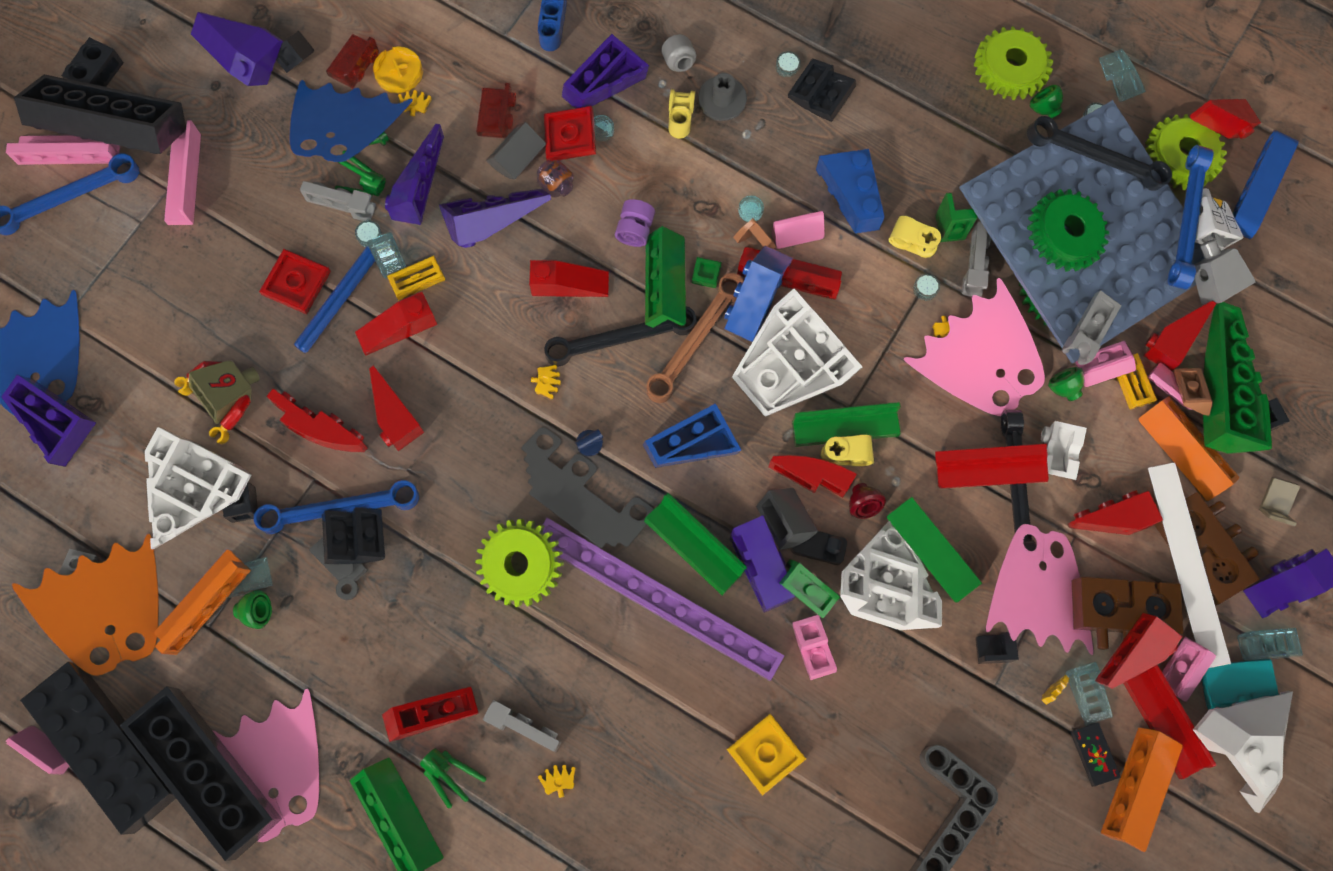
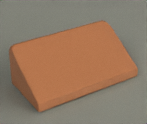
(1193, 389)

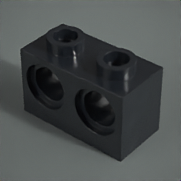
(93, 64)

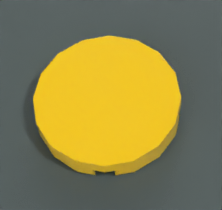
(398, 70)

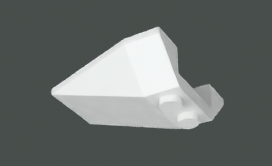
(793, 358)

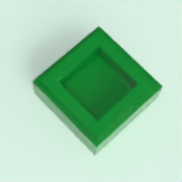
(706, 272)

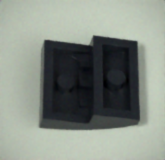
(821, 90)
(353, 536)

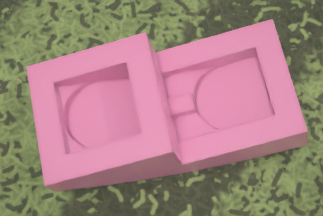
(814, 647)

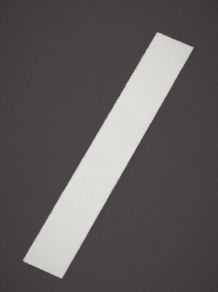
(1188, 562)

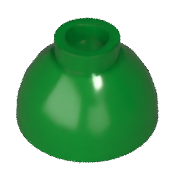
(1048, 101)
(1068, 383)
(253, 609)

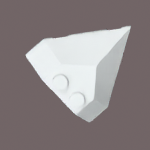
(187, 484)
(890, 585)
(1253, 740)

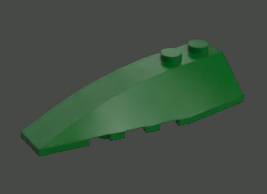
(1239, 409)

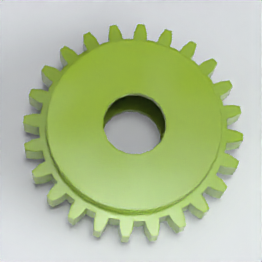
(1006, 78)
(1184, 133)
(498, 566)

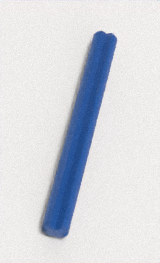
(335, 301)

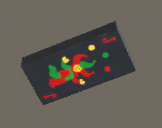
(1095, 754)

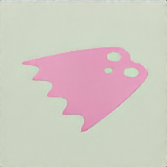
(978, 347)
(1034, 597)
(281, 756)

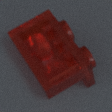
(353, 60)
(495, 111)

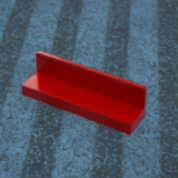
(802, 276)
(992, 466)
(1165, 714)

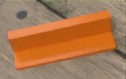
(1186, 448)
(200, 603)
(1142, 788)

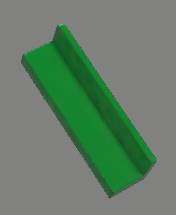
(665, 278)
(821, 425)
(695, 544)
(934, 550)
(396, 817)

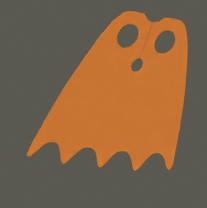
(82, 604)

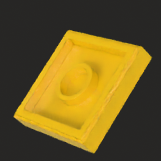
(766, 754)

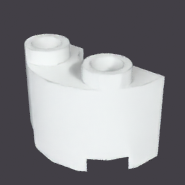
(1063, 448)

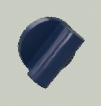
(589, 442)

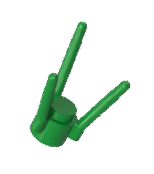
(372, 182)
(437, 765)

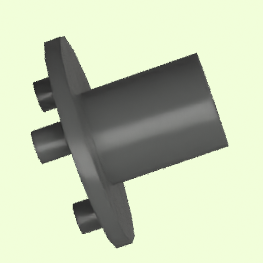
(722, 97)

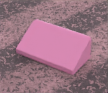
(798, 229)
(1108, 364)
(1165, 380)
(1187, 667)
(38, 749)

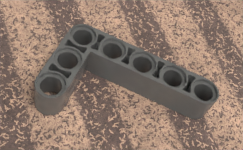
(967, 802)

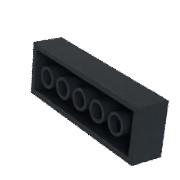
(101, 113)
(96, 748)
(201, 773)

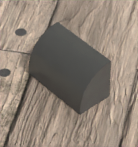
(516, 151)
(786, 518)

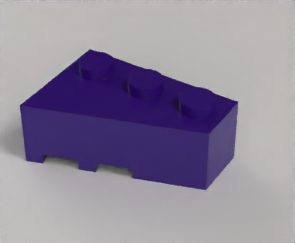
(604, 74)
(48, 418)
(764, 563)
(1292, 580)

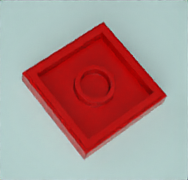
(570, 133)
(295, 281)

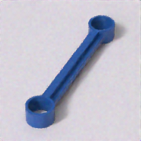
(69, 192)
(1183, 271)
(315, 510)

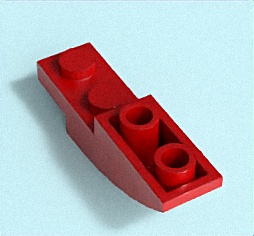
(317, 428)

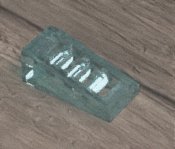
(386, 254)
(1253, 648)
(1099, 690)

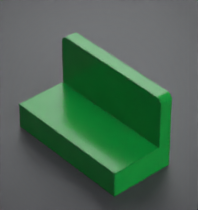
(953, 223)
(809, 589)

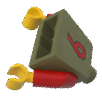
(221, 391)

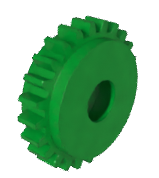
(1055, 242)

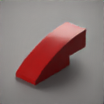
(813, 472)

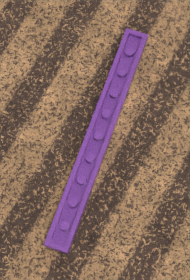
(664, 602)

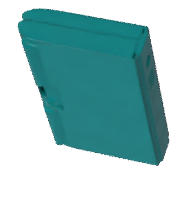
(1238, 683)

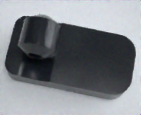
(823, 548)

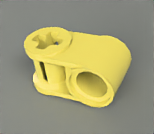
(680, 109)
(912, 235)
(852, 450)

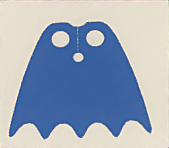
(348, 115)
(43, 345)

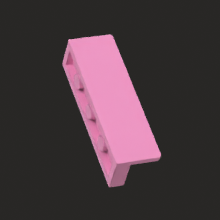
(60, 150)
(183, 177)

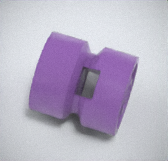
(635, 223)

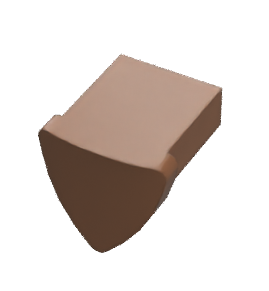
(753, 228)

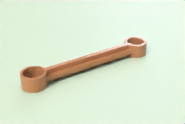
(694, 339)

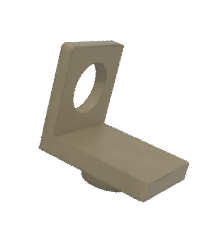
(1279, 500)

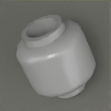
(678, 53)

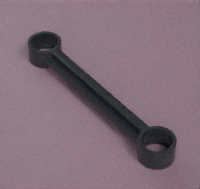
(1099, 153)
(614, 338)
(1012, 429)

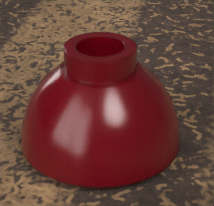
(865, 501)

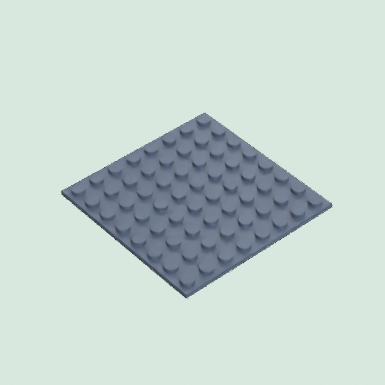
(1140, 226)

